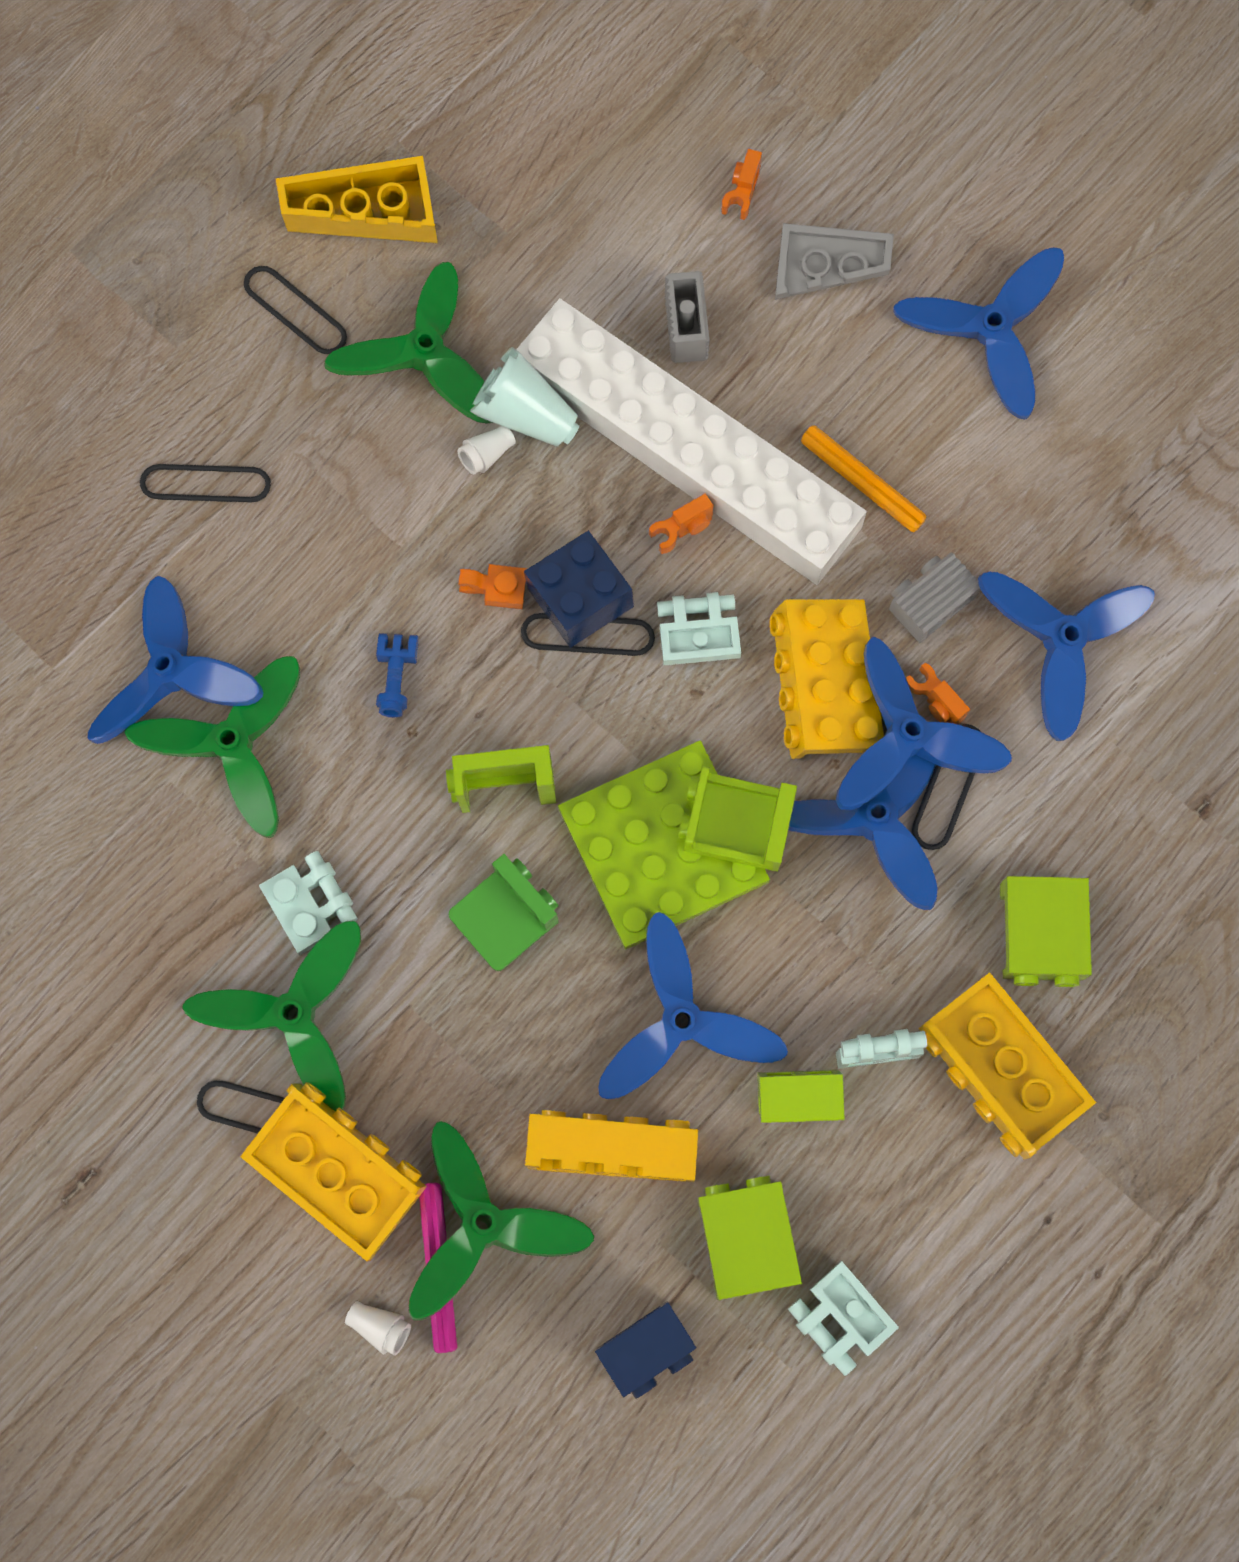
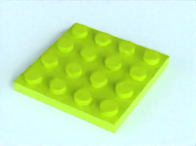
(634, 850)

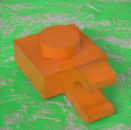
(745, 178)
(690, 518)
(502, 586)
(943, 700)

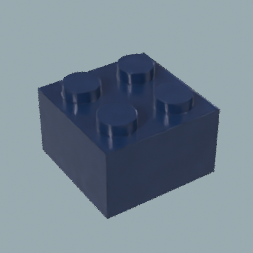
(579, 588)
(646, 1350)

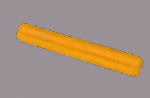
(863, 478)

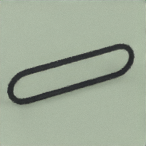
(304, 298)
(205, 497)
(589, 649)
(957, 810)
(202, 1110)

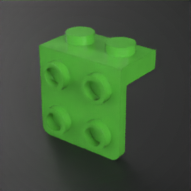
(505, 914)

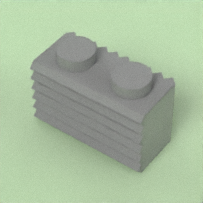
(687, 317)
(934, 596)

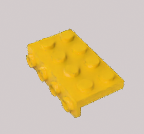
(824, 676)
(1006, 1067)
(334, 1170)

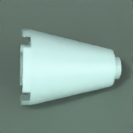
(525, 402)

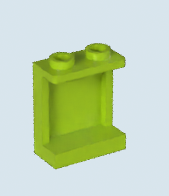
(501, 769)
(737, 820)
(1047, 930)
(749, 1238)

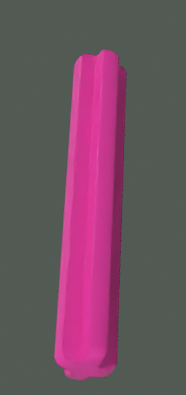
(433, 1238)

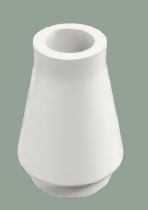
(485, 449)
(379, 1327)

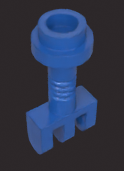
(392, 702)

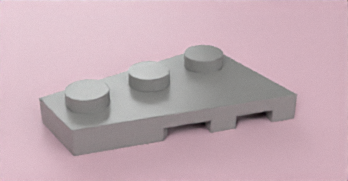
(829, 257)

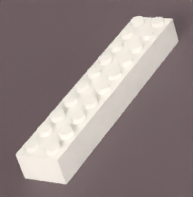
(693, 442)

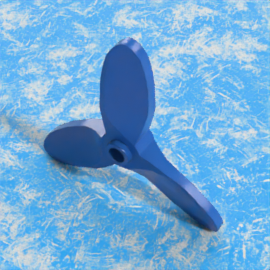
(1003, 351)
(1064, 638)
(171, 668)
(910, 735)
(878, 822)
(714, 1030)

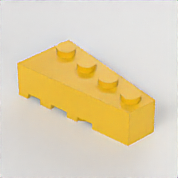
(361, 201)
(611, 1147)

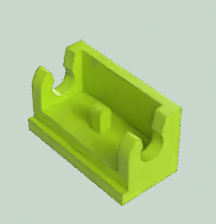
(800, 1096)

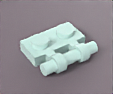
(699, 639)
(296, 907)
(881, 1049)
(854, 1311)

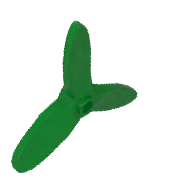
(421, 348)
(244, 724)
(311, 987)
(517, 1230)

